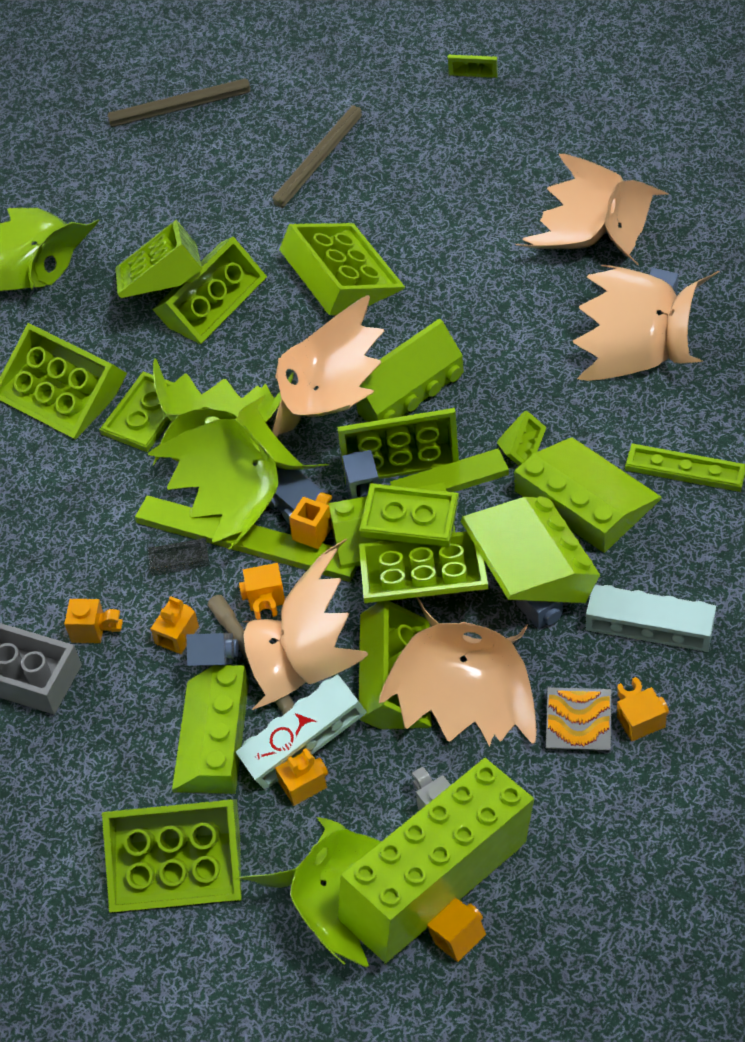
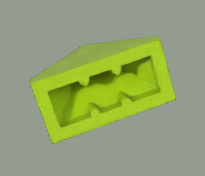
(472, 66)
(522, 438)

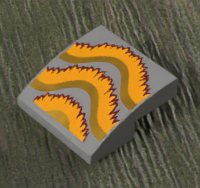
(578, 719)

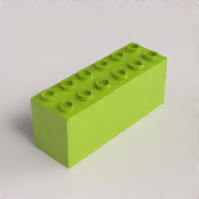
(434, 859)

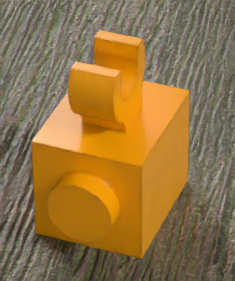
(311, 520)
(262, 588)
(87, 620)
(173, 625)
(640, 710)
(302, 776)
(457, 929)

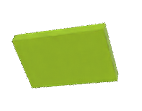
(138, 416)
(409, 515)

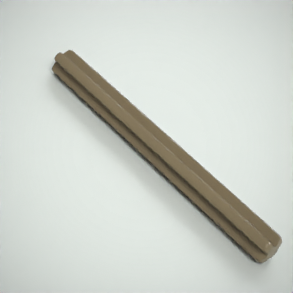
(178, 102)
(317, 156)

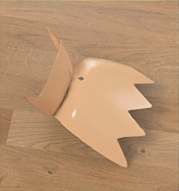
(592, 206)
(630, 330)
(333, 362)
(304, 637)
(484, 689)

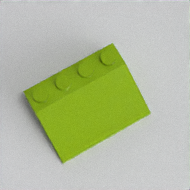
(160, 263)
(338, 264)
(58, 382)
(405, 442)
(586, 491)
(532, 551)
(417, 570)
(172, 855)

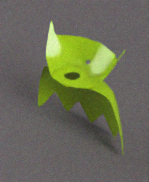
(24, 263)
(191, 409)
(220, 463)
(317, 903)

